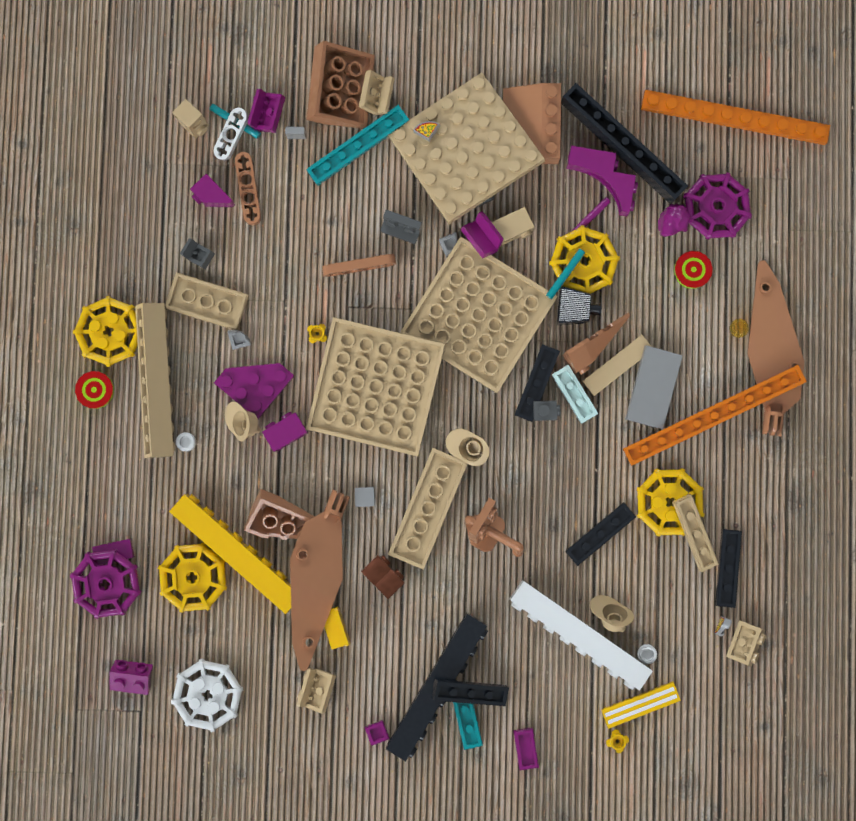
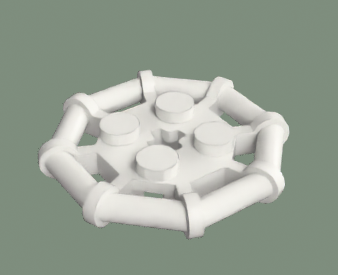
(197, 700)

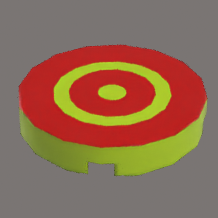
(693, 269)
(94, 390)

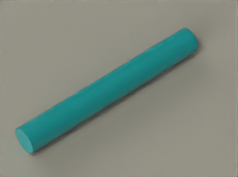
(222, 113)
(564, 275)

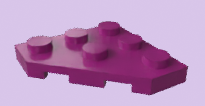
(254, 385)

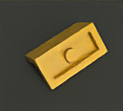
(336, 629)

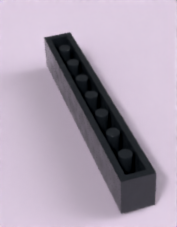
(623, 143)
(447, 667)

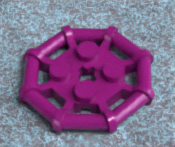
(729, 205)
(113, 576)

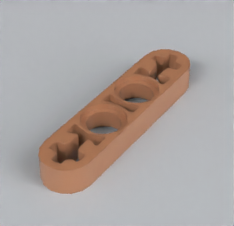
(249, 188)
(359, 265)

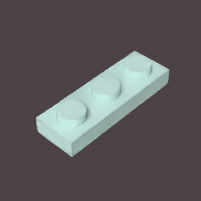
(574, 394)

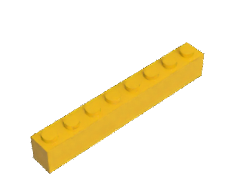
(234, 551)

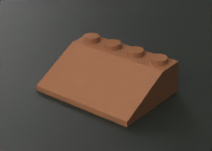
(338, 85)
(539, 114)

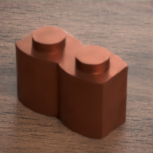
(382, 576)

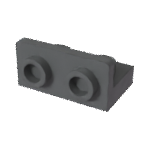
(401, 227)

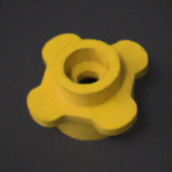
(317, 328)
(623, 740)

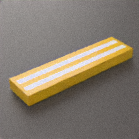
(640, 705)

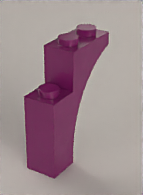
(601, 167)

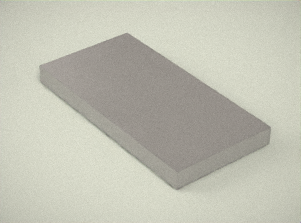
(653, 387)

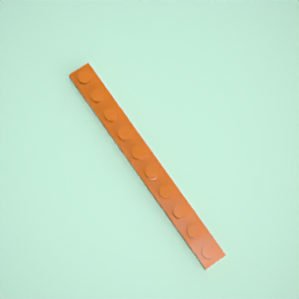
(735, 117)
(714, 415)

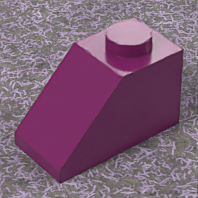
(210, 194)

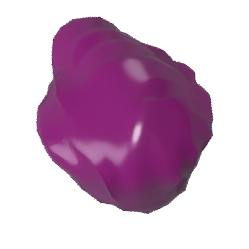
(673, 220)

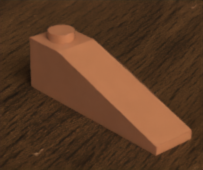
(588, 350)
(275, 517)

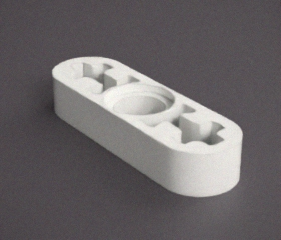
(220, 144)

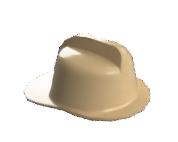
(241, 422)
(467, 447)
(612, 613)

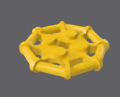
(595, 263)
(98, 327)
(659, 502)
(201, 584)

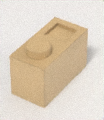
(190, 119)
(514, 225)

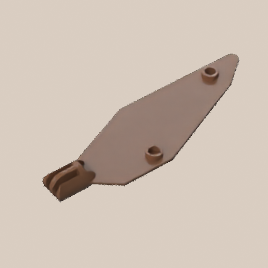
(773, 346)
(316, 576)

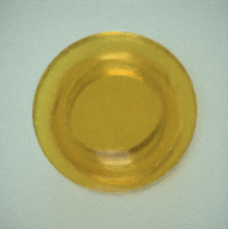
(739, 328)

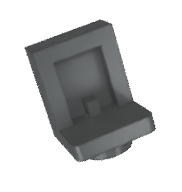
(197, 253)
(545, 410)

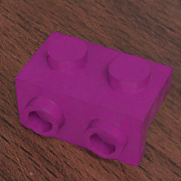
(266, 111)
(130, 677)

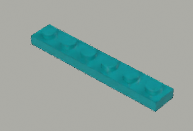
(357, 145)

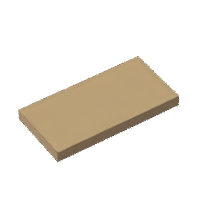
(206, 301)

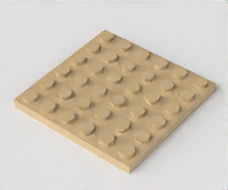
(472, 152)
(480, 314)
(375, 386)

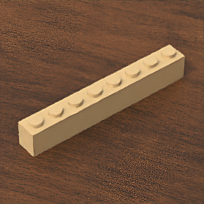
(154, 380)

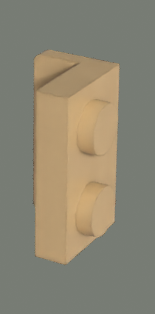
(376, 93)
(316, 690)

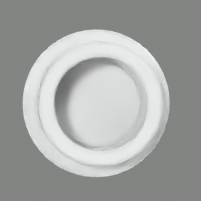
(647, 654)

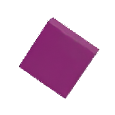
(377, 732)

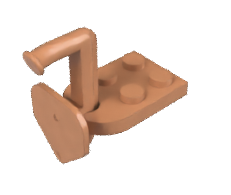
(488, 528)

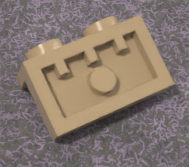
(746, 643)

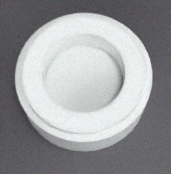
(186, 442)

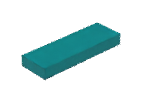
(468, 725)

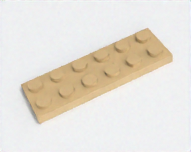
(427, 508)

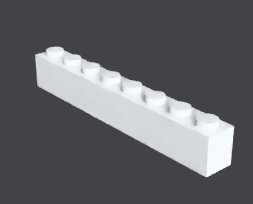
(581, 635)

